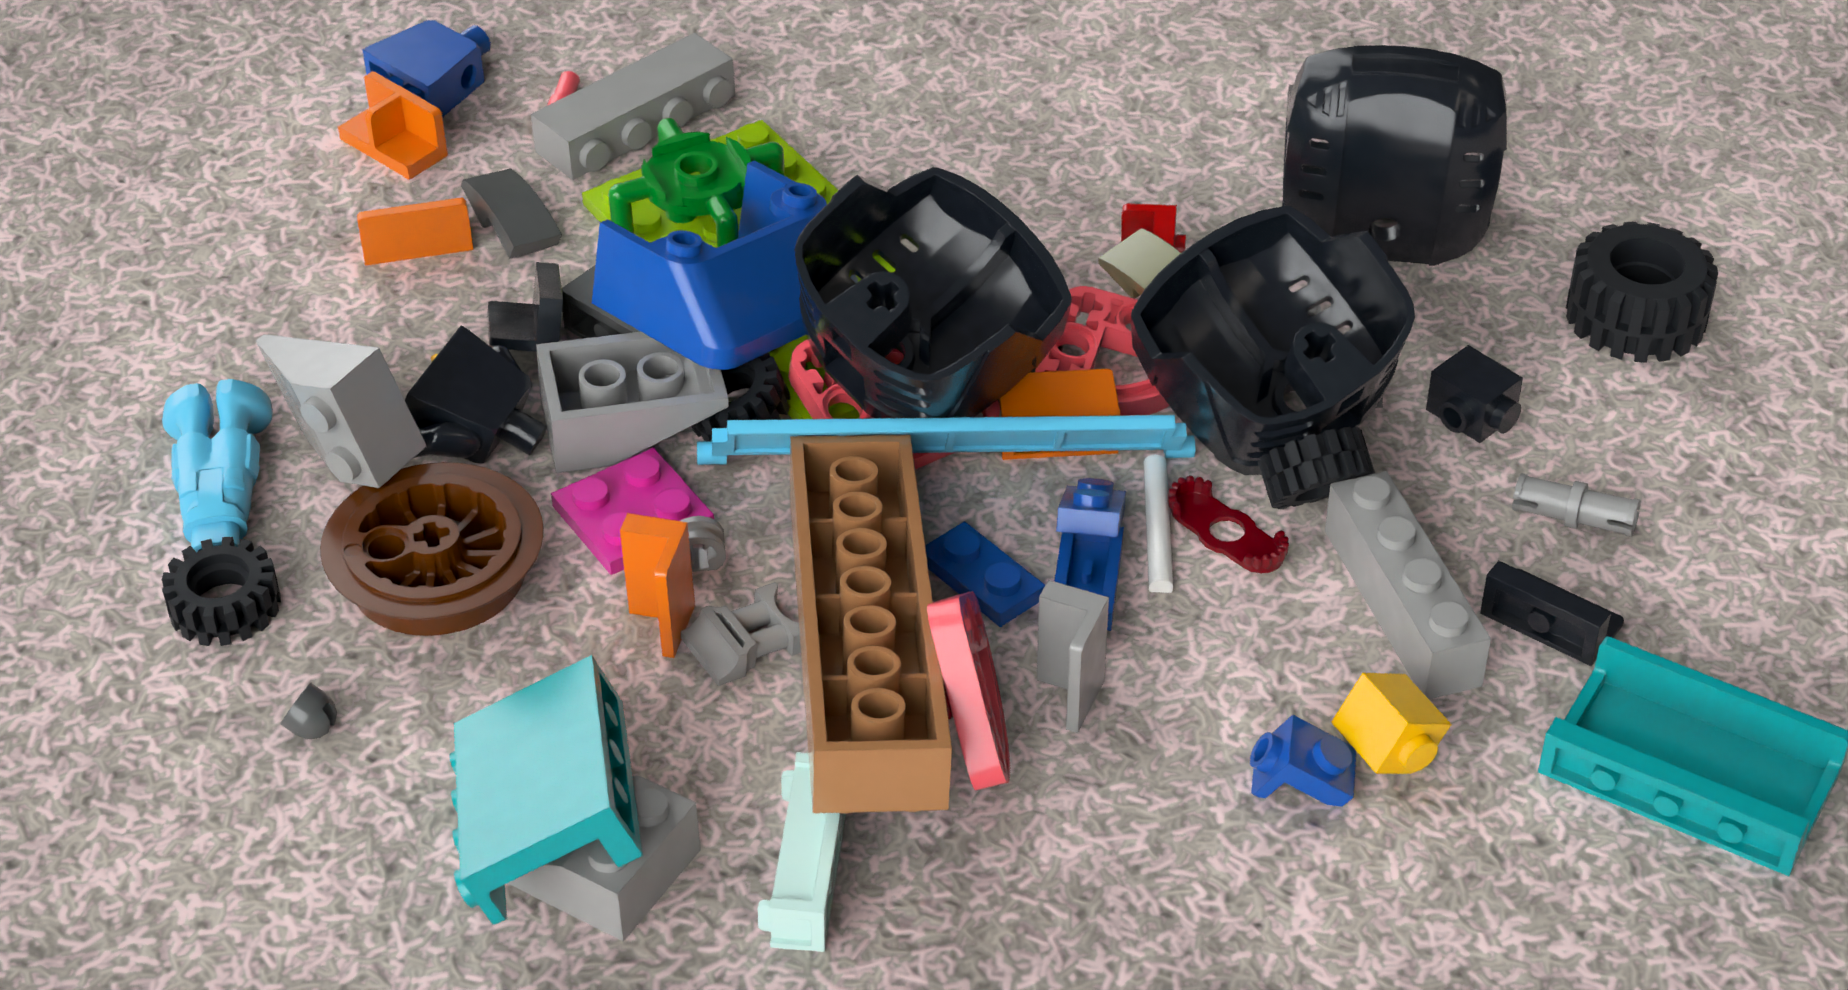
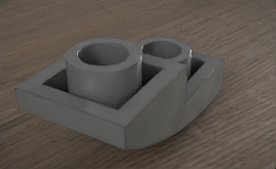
(513, 210)

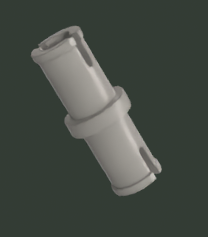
(1576, 505)

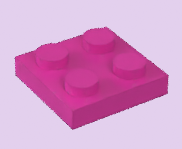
(638, 486)

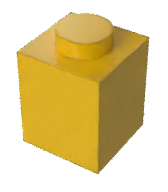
(1391, 723)

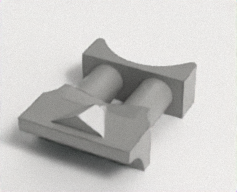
(722, 638)

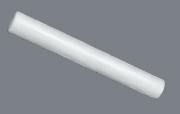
(1158, 524)

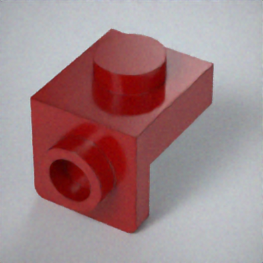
(1155, 219)

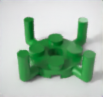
(685, 196)

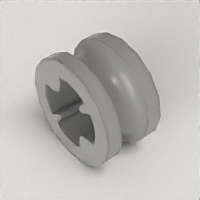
(710, 534)

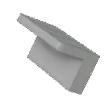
(1072, 646)

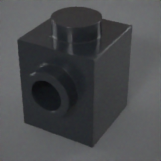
(1474, 395)

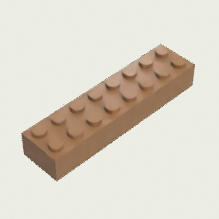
(865, 629)

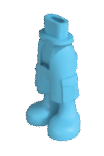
(220, 472)

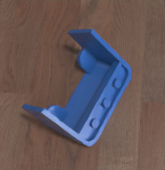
(709, 300)

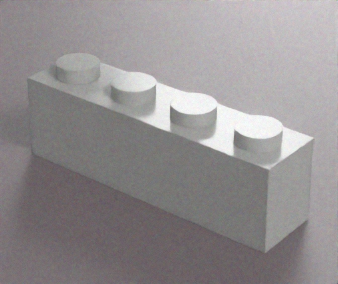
(626, 106)
(1407, 585)

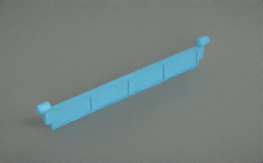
(961, 434)

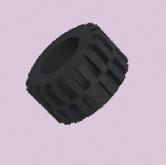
(1641, 291)

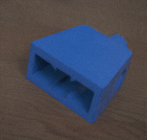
(432, 62)

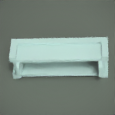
(805, 868)

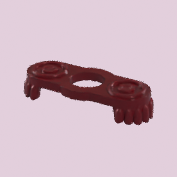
(1198, 510)

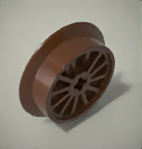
(418, 569)

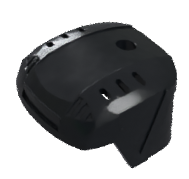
(1397, 147)
(963, 309)
(1233, 339)

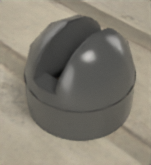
(311, 714)

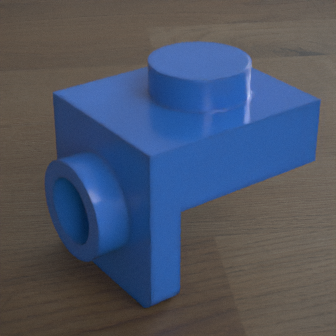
(1305, 760)

